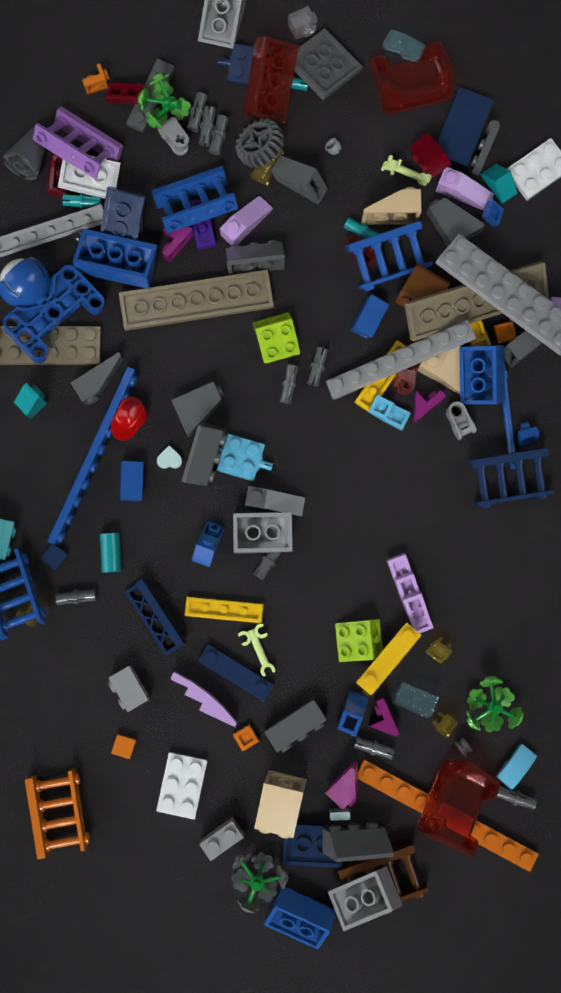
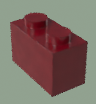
(430, 155)

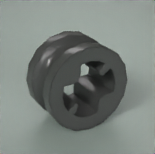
(463, 746)

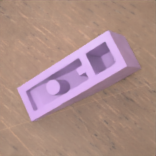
(464, 189)
(245, 221)

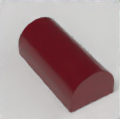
(124, 93)
(53, 176)

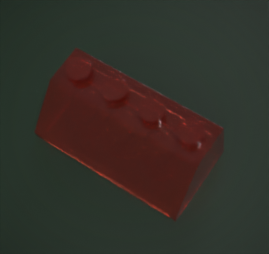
(270, 79)

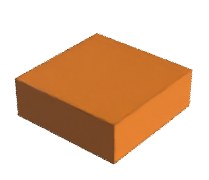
(505, 332)
(246, 737)
(123, 746)

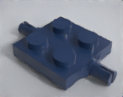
(238, 64)

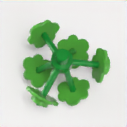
(162, 95)
(500, 697)

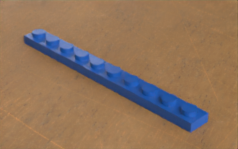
(90, 464)

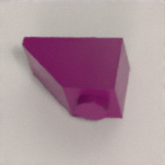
(345, 787)

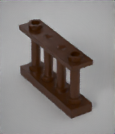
(367, 866)

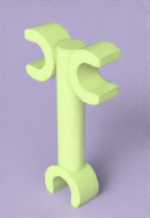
(393, 165)
(252, 636)

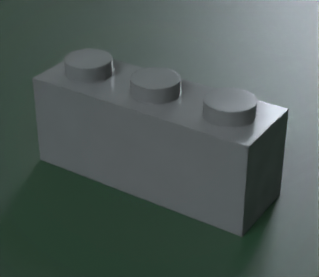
(295, 726)

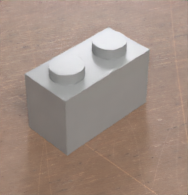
(128, 688)
(221, 838)

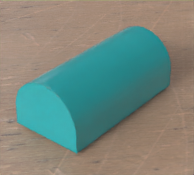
(110, 552)

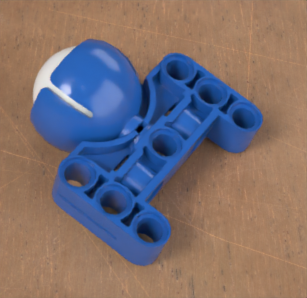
(33, 293)

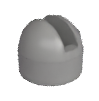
(333, 146)

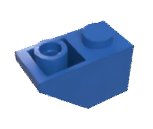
(208, 543)
(352, 713)

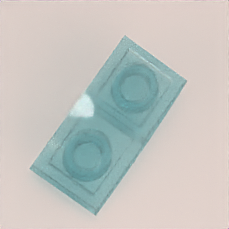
(405, 45)

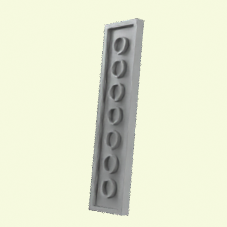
(503, 291)

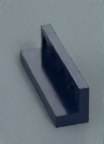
(160, 613)

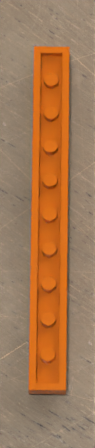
(417, 799)

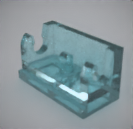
(415, 700)

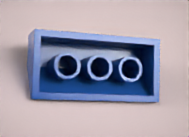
(115, 258)

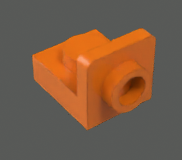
(96, 82)

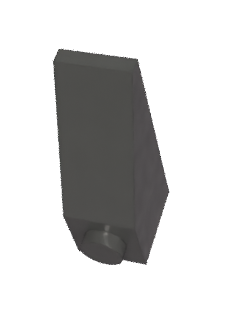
(94, 382)
(274, 501)

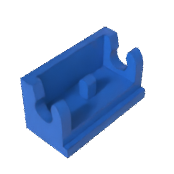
(369, 316)
(131, 481)

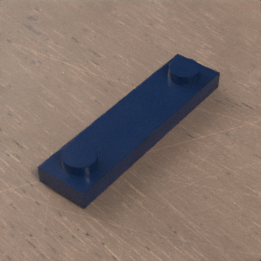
(236, 672)

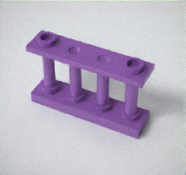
(83, 132)

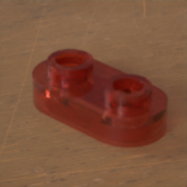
(368, 251)
(405, 376)

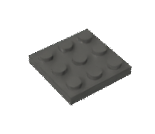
(325, 64)

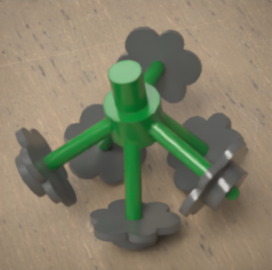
(266, 887)

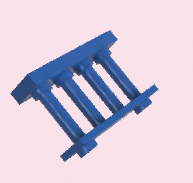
(191, 187)
(375, 243)
(38, 611)

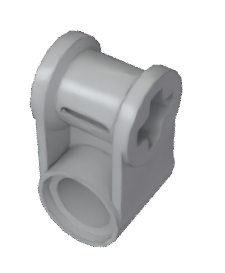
(174, 136)
(460, 421)

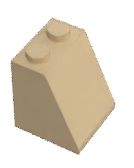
(280, 804)

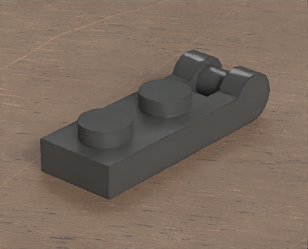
(485, 146)

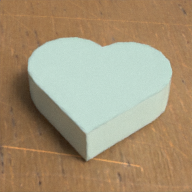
(169, 458)

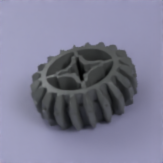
(259, 143)

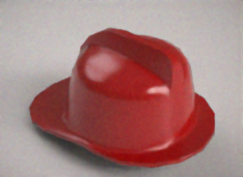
(128, 418)

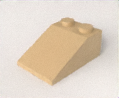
(396, 209)
(444, 369)

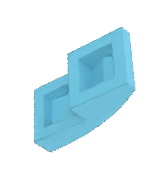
(389, 413)
(516, 767)

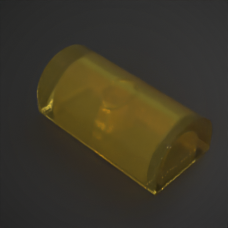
(264, 174)

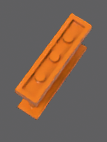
(38, 806)

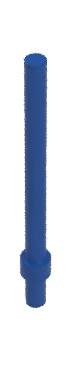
(508, 418)

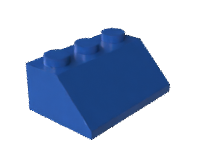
(482, 374)
(300, 917)

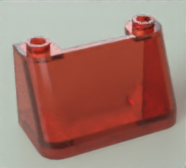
(413, 83)
(456, 805)

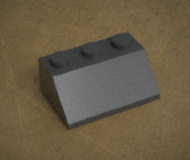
(255, 257)
(204, 455)
(356, 842)

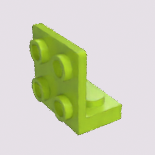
(276, 337)
(359, 640)

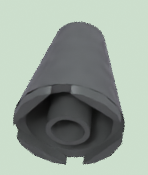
(25, 156)

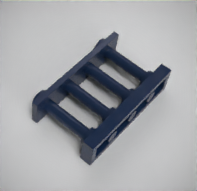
(499, 462)

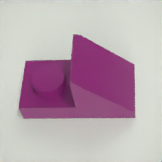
(179, 240)
(422, 407)
(386, 723)

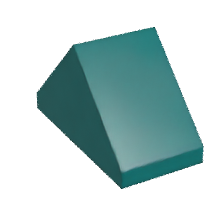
(500, 182)

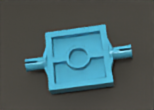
(242, 458)

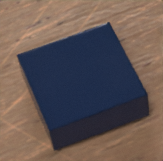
(54, 556)

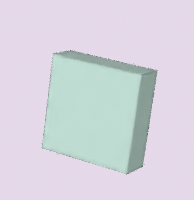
(339, 814)

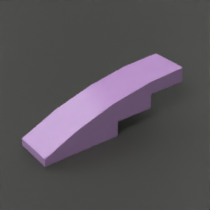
(409, 593)
(210, 704)

